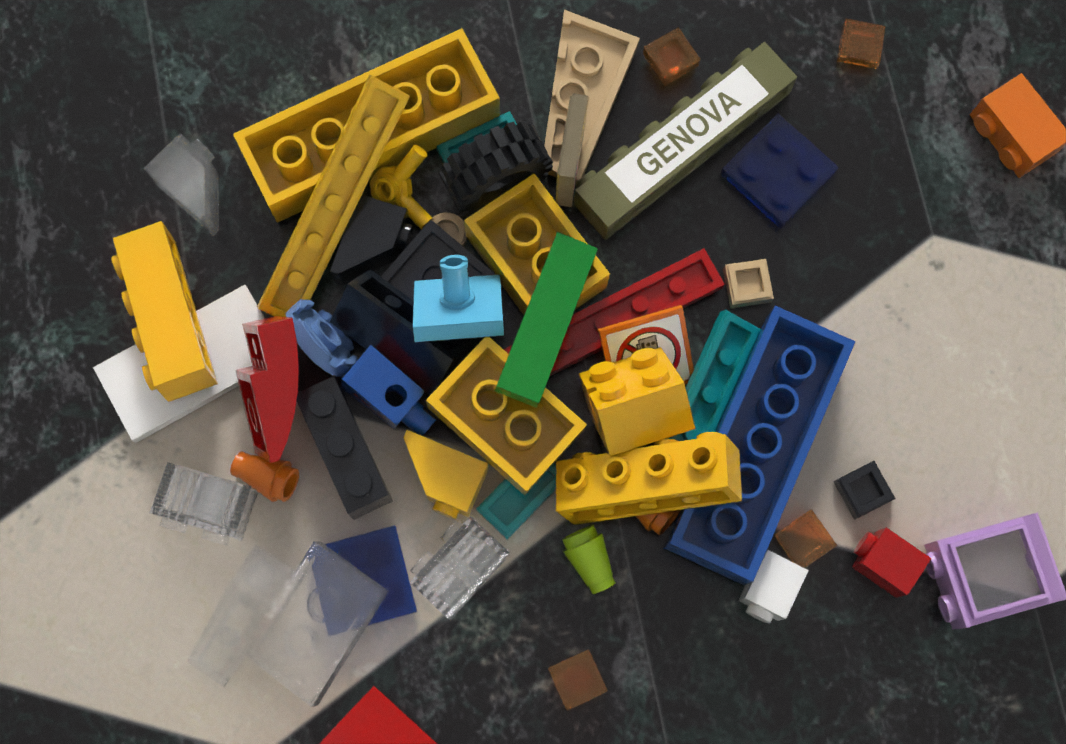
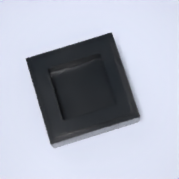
(864, 490)

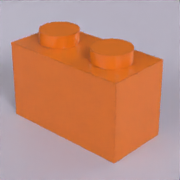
(1019, 125)

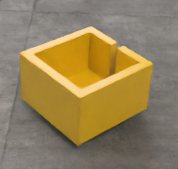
(636, 400)

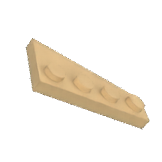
(589, 63)

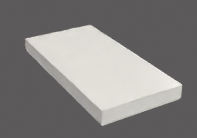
(147, 410)

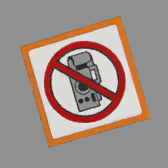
(655, 330)

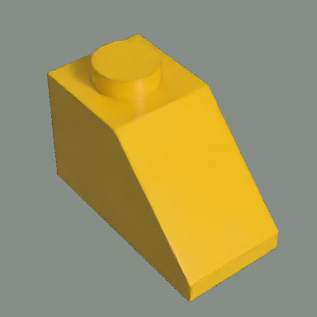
(447, 475)

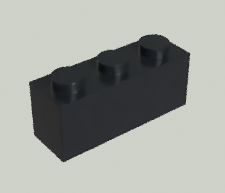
(383, 317)
(343, 448)

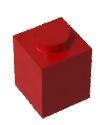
(890, 561)

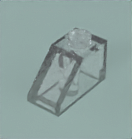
(189, 179)

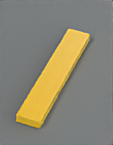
(334, 196)

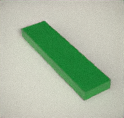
(546, 320)

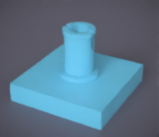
(457, 304)

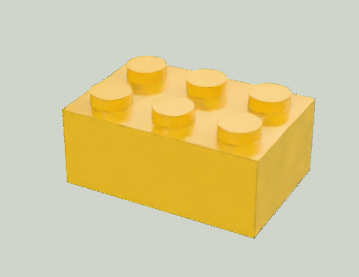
(516, 236)
(502, 430)

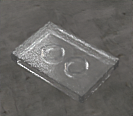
(316, 623)

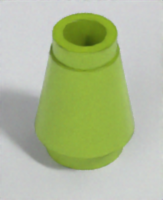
(590, 558)

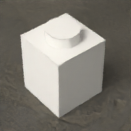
(773, 588)

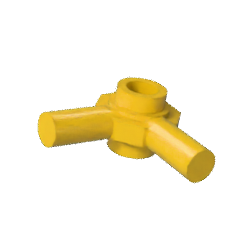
(394, 185)

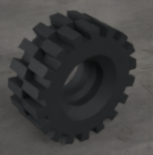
(494, 165)

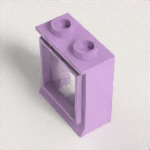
(994, 572)

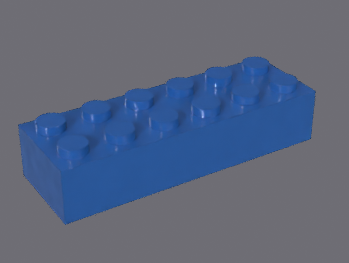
(773, 426)

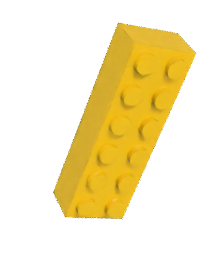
(446, 99)

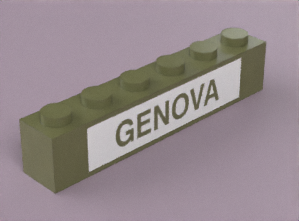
(683, 140)

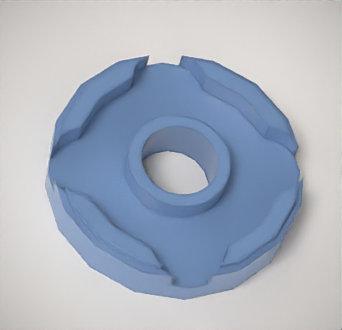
(320, 339)

